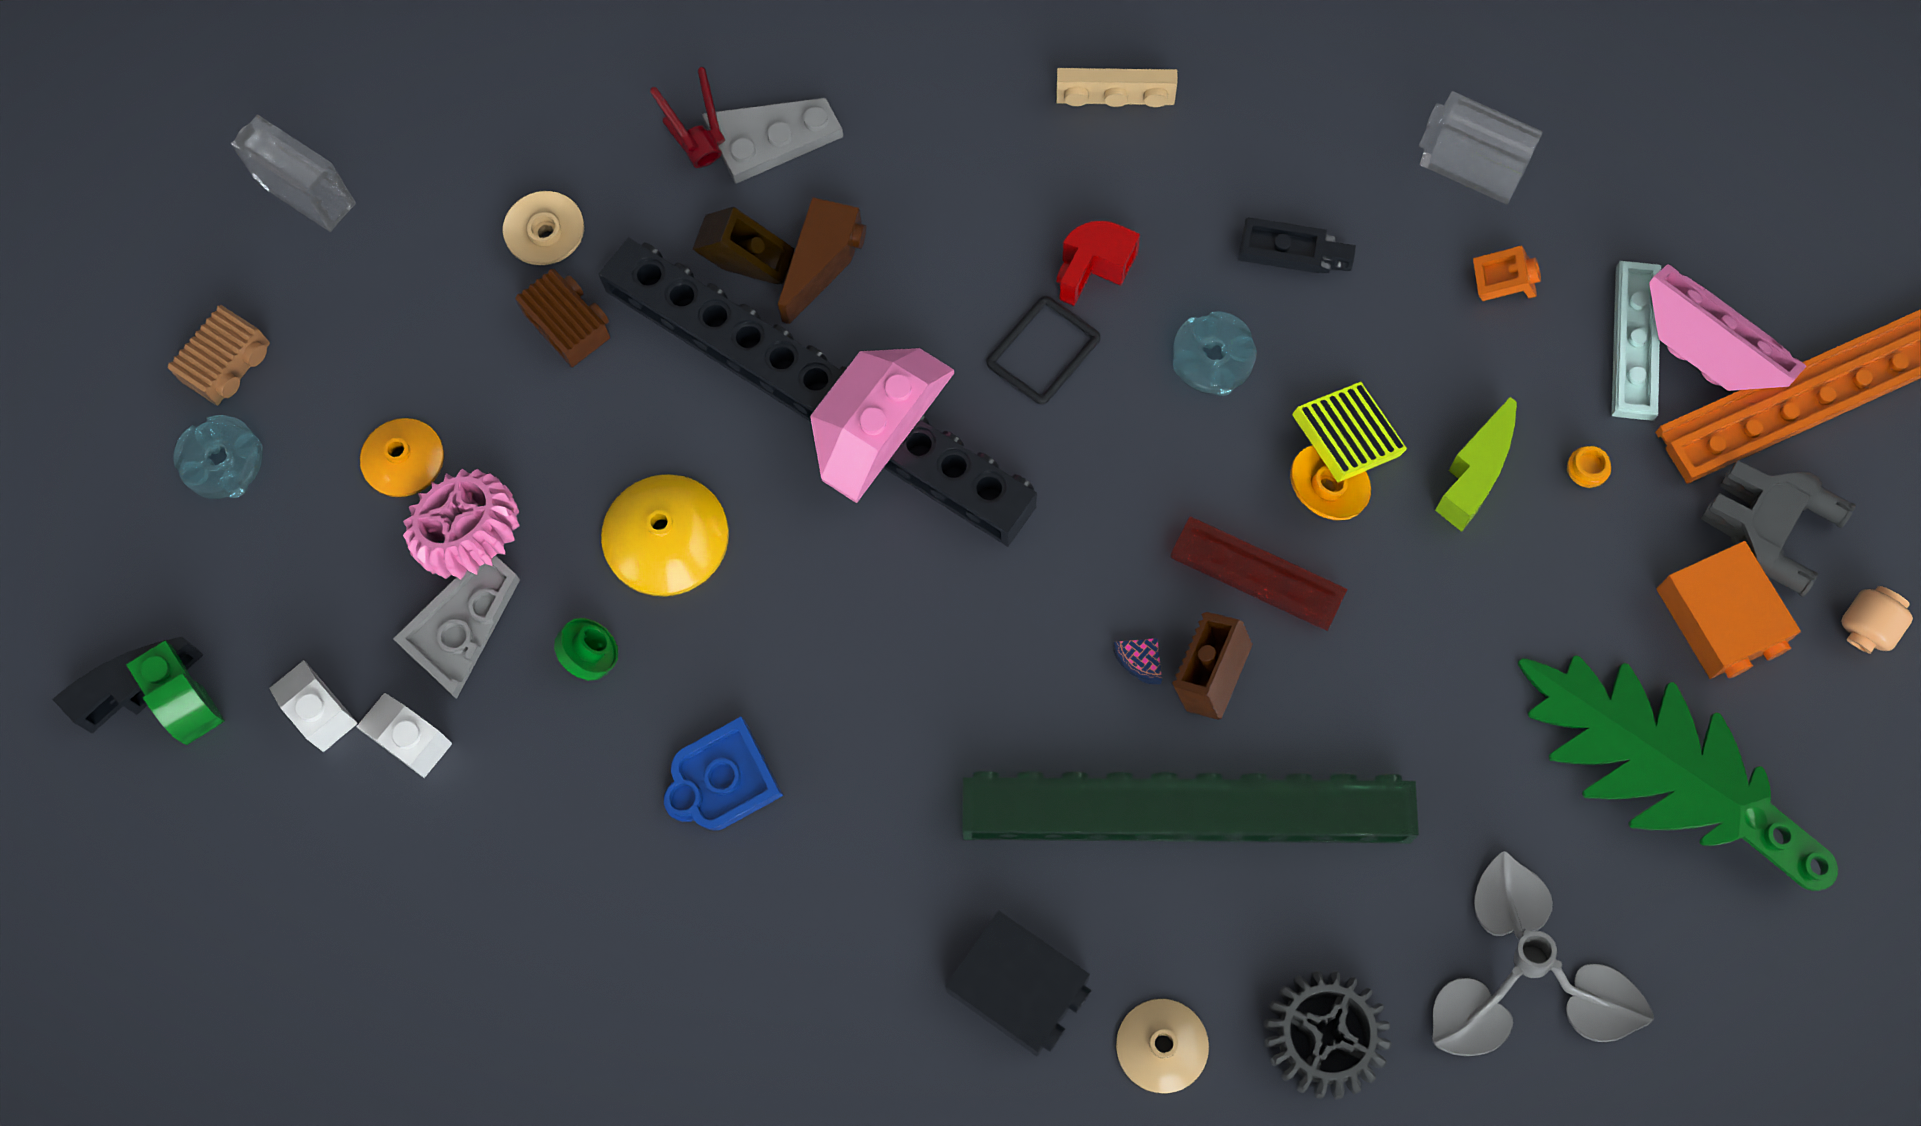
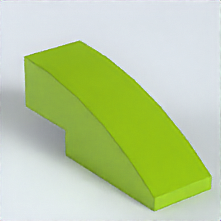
(1478, 467)

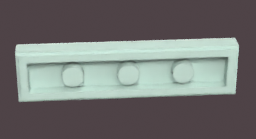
(1635, 343)

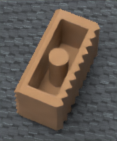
(219, 355)

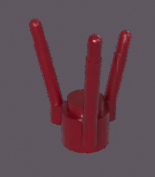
(697, 142)

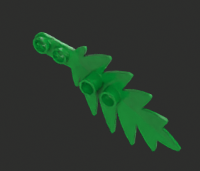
(1667, 758)

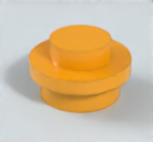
(1589, 466)

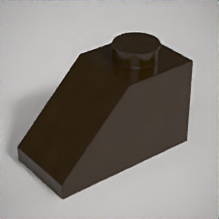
(743, 246)

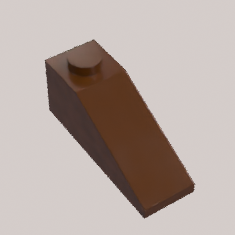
(821, 254)

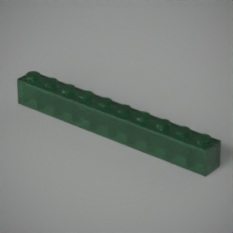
(1190, 808)

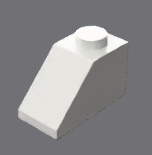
(312, 706)
(404, 734)

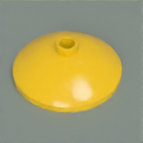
(669, 558)

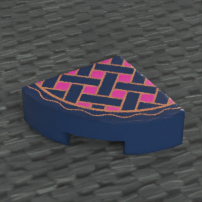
(1140, 659)

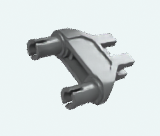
(1771, 516)

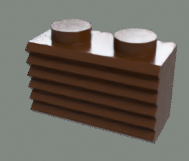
(563, 317)
(1212, 665)

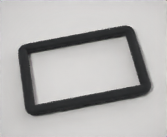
(1070, 368)

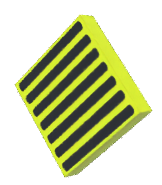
(1349, 431)

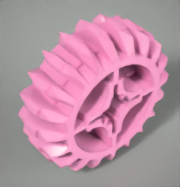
(469, 531)

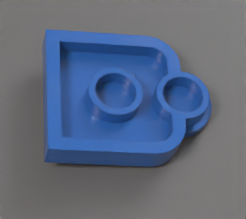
(720, 778)

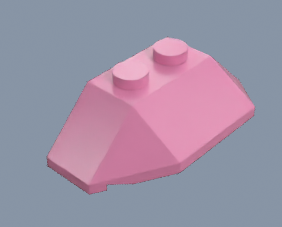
(1717, 337)
(872, 414)

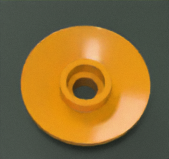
(413, 468)
(1321, 491)

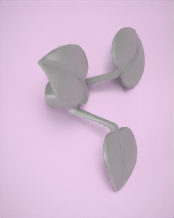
(1474, 1023)

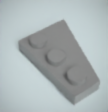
(773, 134)
(458, 623)

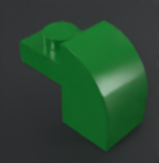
(173, 695)

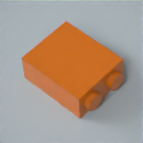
(1729, 611)

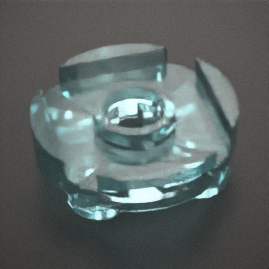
(1216, 375)
(230, 476)

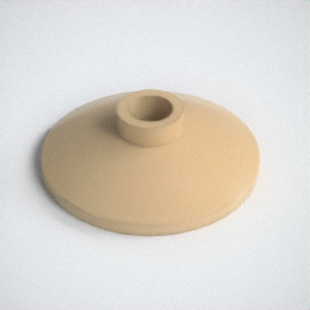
(538, 214)
(1158, 1070)

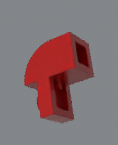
(1095, 249)

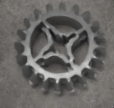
(1347, 1044)

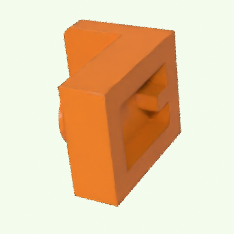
(1506, 273)

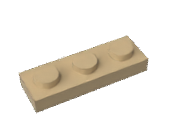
(1116, 86)

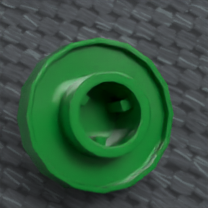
(586, 649)

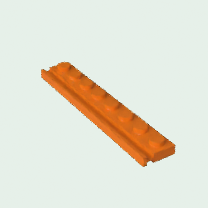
(1824, 389)

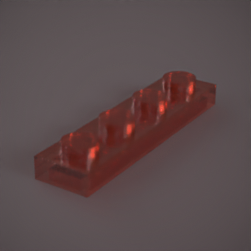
(1258, 573)

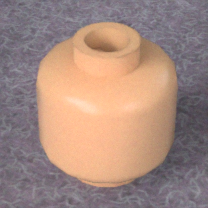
(1877, 619)

